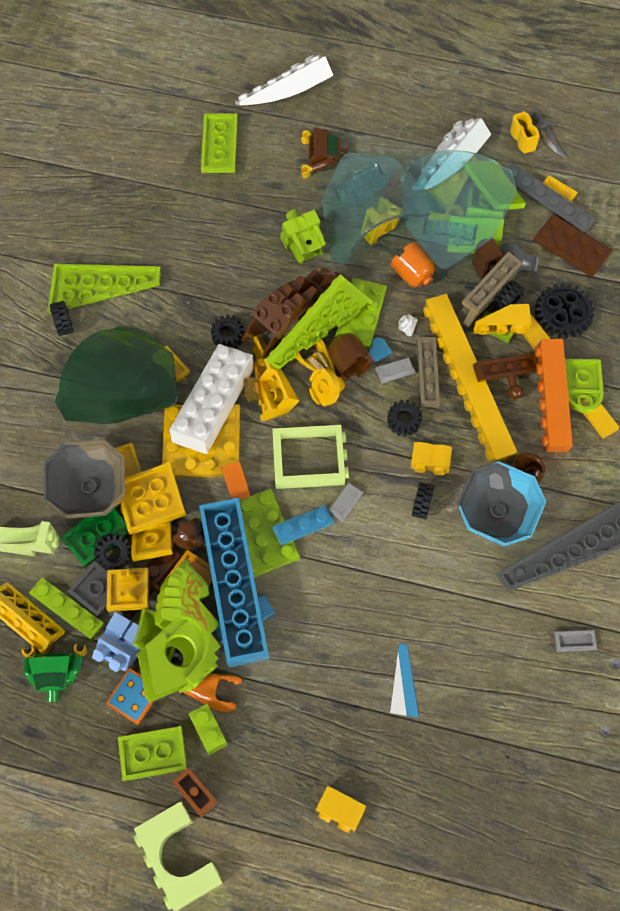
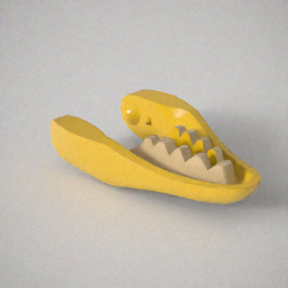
(318, 360)

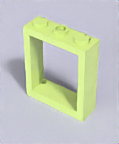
(316, 480)

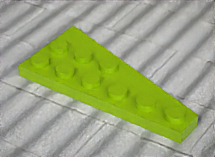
(93, 283)

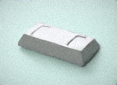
(395, 370)
(345, 501)
(575, 640)

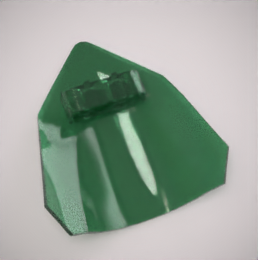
(116, 378)

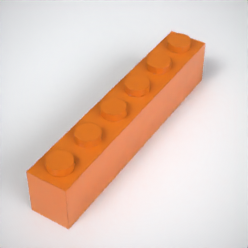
(554, 395)

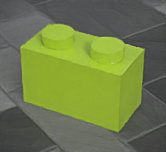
(208, 729)

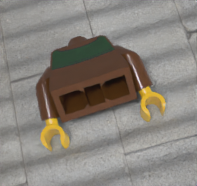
(323, 150)

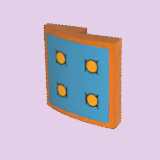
(130, 697)

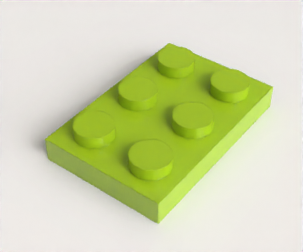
(152, 753)

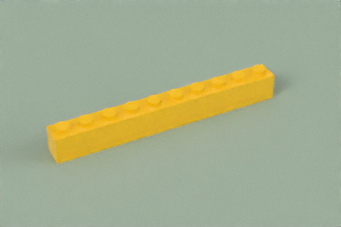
(476, 395)

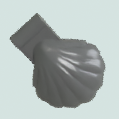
(530, 262)

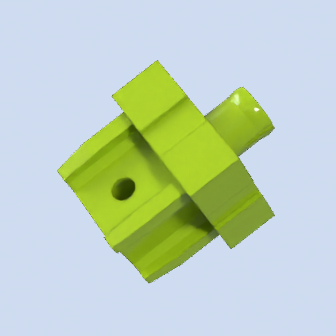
(302, 235)

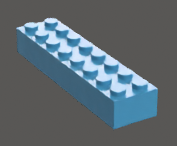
(233, 583)

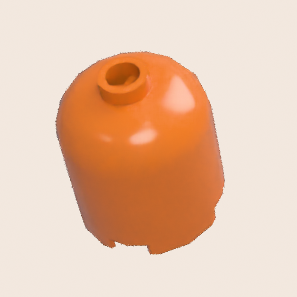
(414, 266)

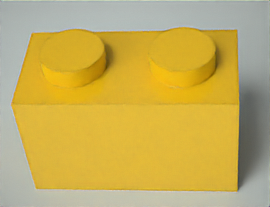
(340, 809)

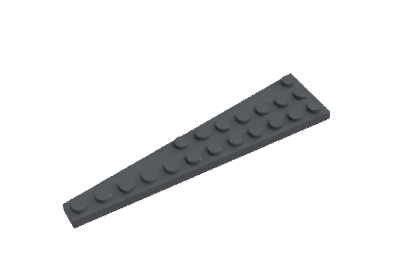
(582, 544)

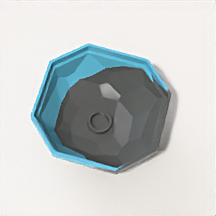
(501, 503)

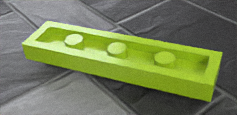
(67, 608)

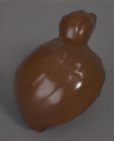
(530, 464)
(189, 534)

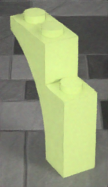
(29, 540)

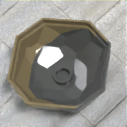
(84, 479)

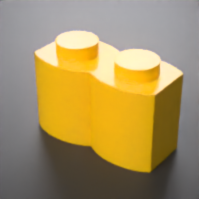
(524, 132)
(431, 458)

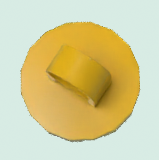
(325, 386)

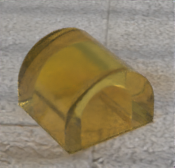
(252, 389)

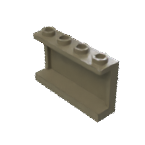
(484, 293)

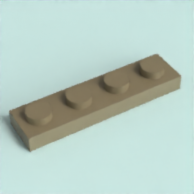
(428, 372)

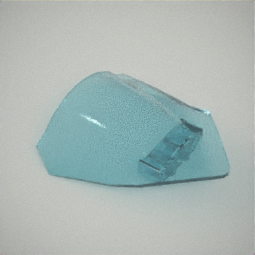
(366, 194)
(469, 204)

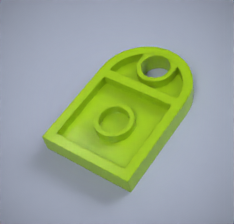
(584, 382)

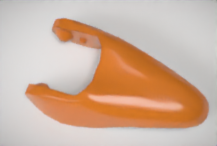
(206, 691)

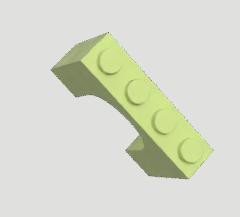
(152, 837)

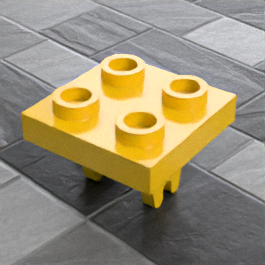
(127, 589)

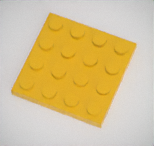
(193, 463)

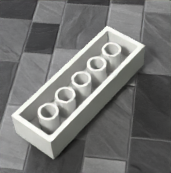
(212, 399)

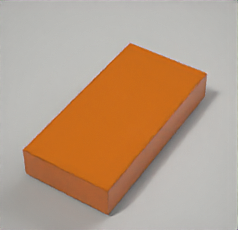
(235, 481)

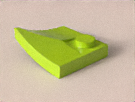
(147, 631)

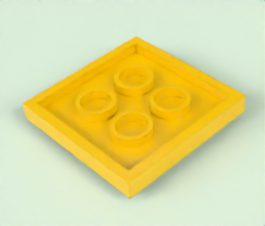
(151, 499)

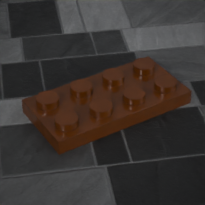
(572, 245)

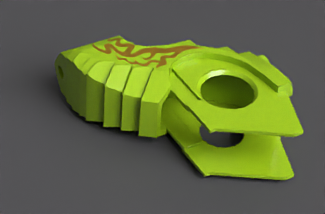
(186, 627)

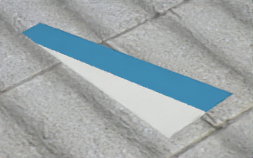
(403, 690)

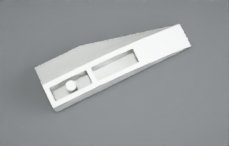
(290, 82)
(465, 136)

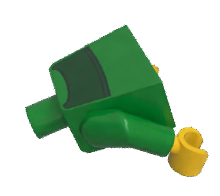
(52, 670)

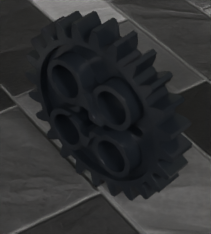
(564, 310)

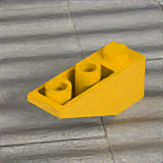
(510, 319)

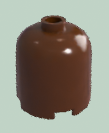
(349, 356)

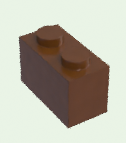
(486, 258)

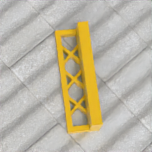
(23, 624)

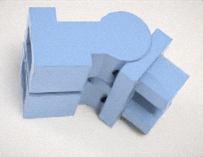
(112, 647)

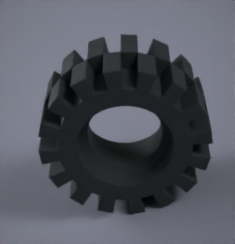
(508, 295)
(61, 318)
(224, 323)
(410, 427)
(423, 500)
(101, 546)

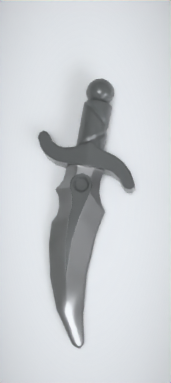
(547, 134)

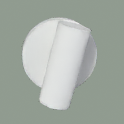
(407, 324)

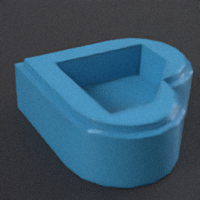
(379, 349)

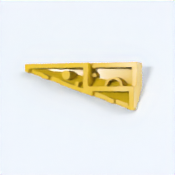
(276, 392)

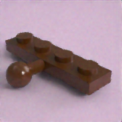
(507, 368)
(158, 570)

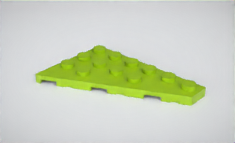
(332, 309)

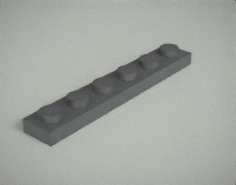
(550, 199)

